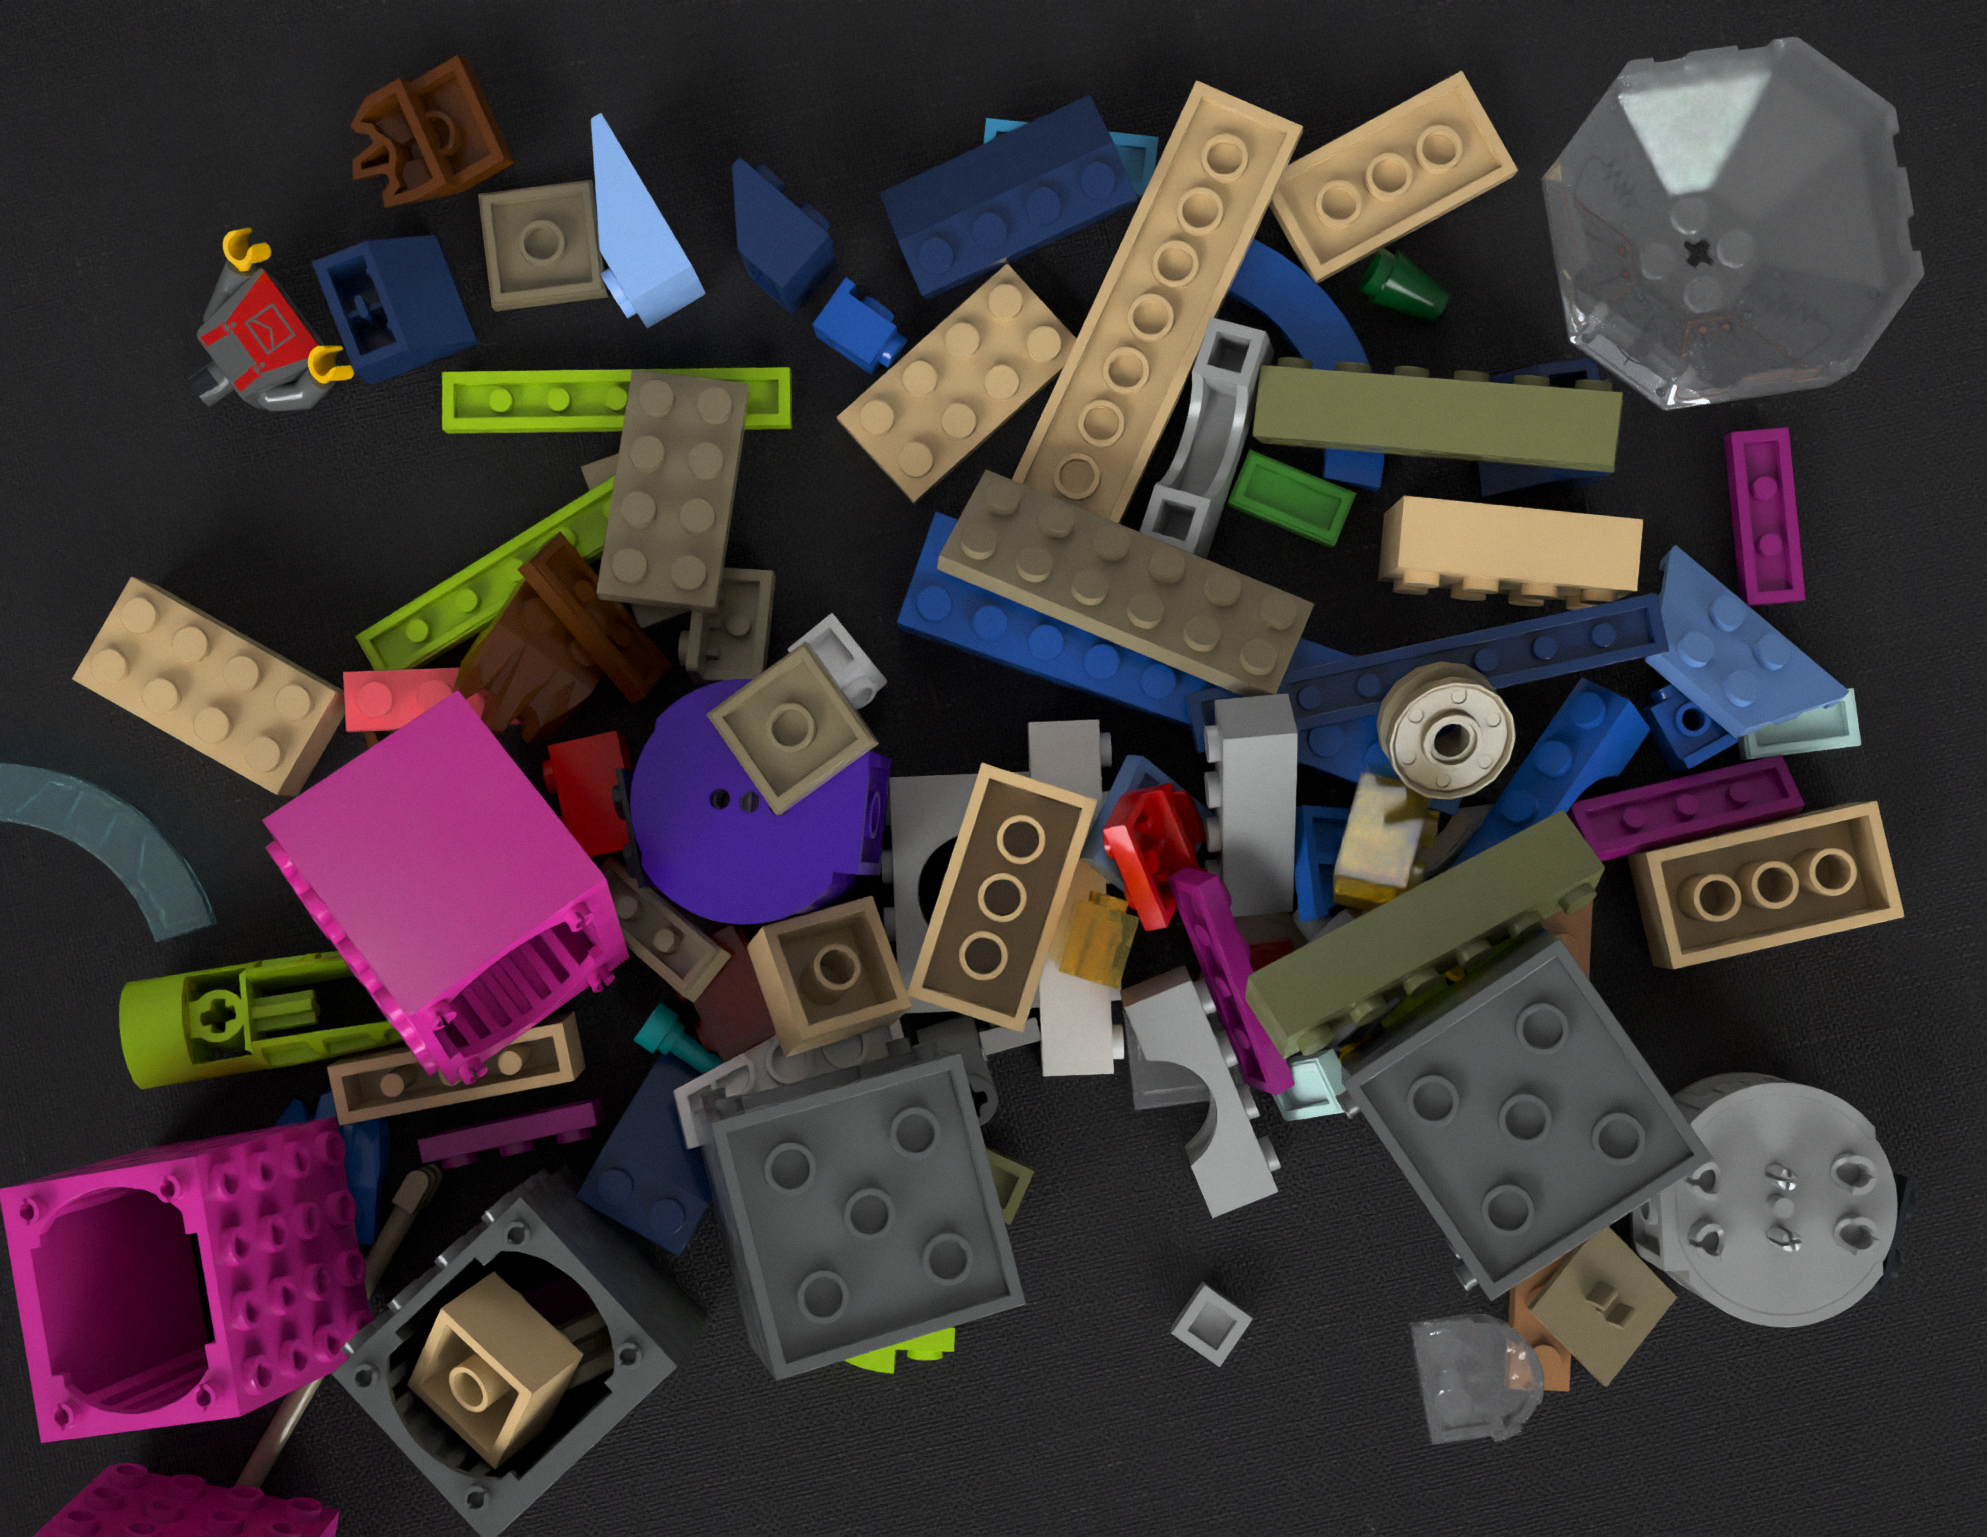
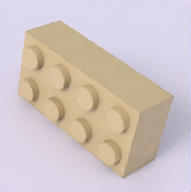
(1510, 552)
(212, 688)
(1766, 885)
(1002, 897)

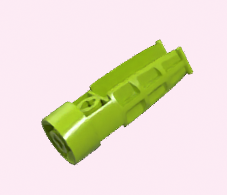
(173, 1023)

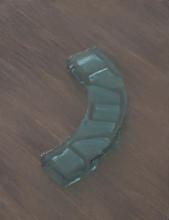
(115, 835)

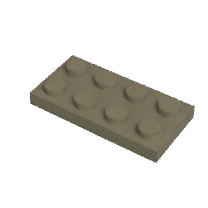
(673, 491)

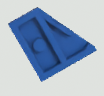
(1317, 847)

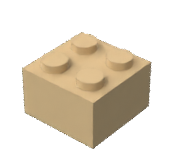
(828, 975)
(494, 1369)

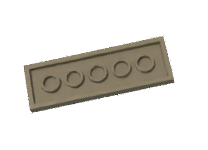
(1125, 586)

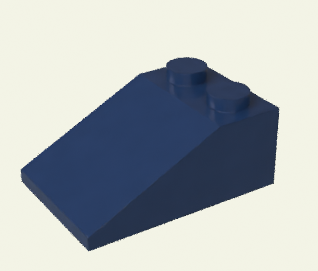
(644, 1168)

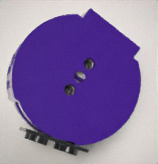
(718, 845)

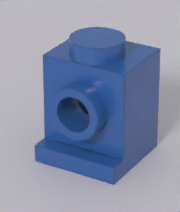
(859, 329)
(1677, 744)

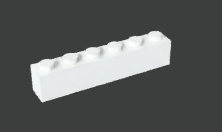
(1072, 1010)

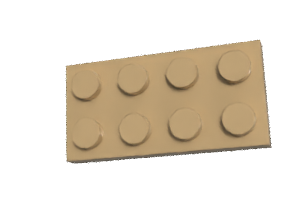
(1389, 177)
(959, 384)

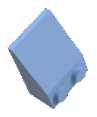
(645, 260)

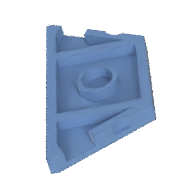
(1731, 656)

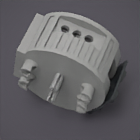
(1788, 1212)

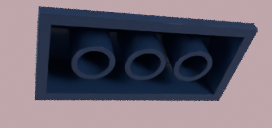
(1008, 197)

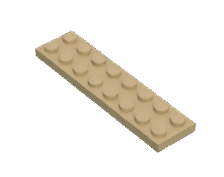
(1158, 302)

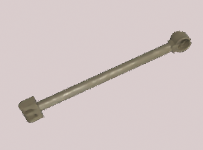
(411, 1197)

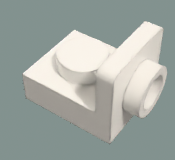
(844, 660)

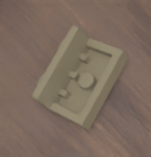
(738, 636)

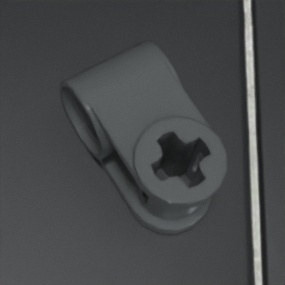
(962, 1036)

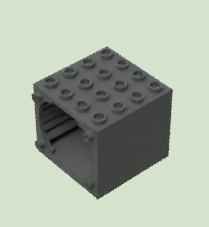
(1519, 1112)
(857, 1208)
(639, 1301)

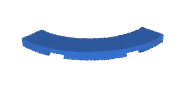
(1314, 332)

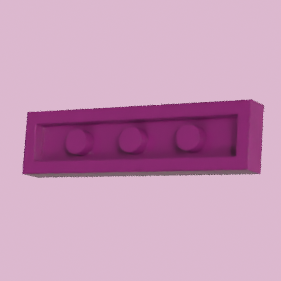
(1687, 808)
(1225, 965)

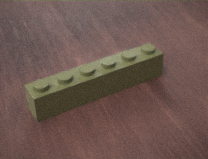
(1439, 417)
(1423, 935)

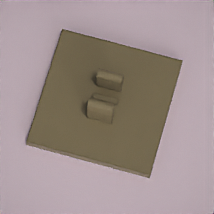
(1602, 1304)

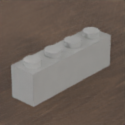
(1253, 801)

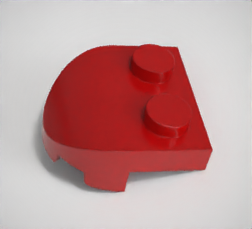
(1150, 839)

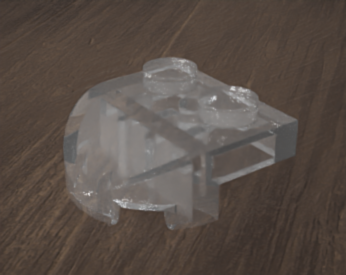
(1475, 1377)

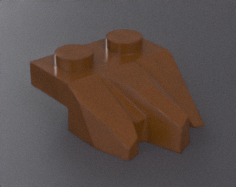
(430, 135)
(527, 668)

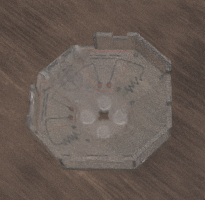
(1787, 183)

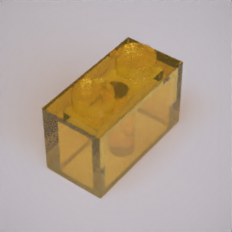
(1383, 843)
(1097, 939)

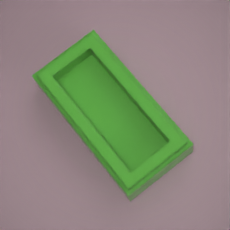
(1291, 499)

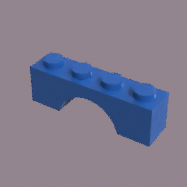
(1584, 742)

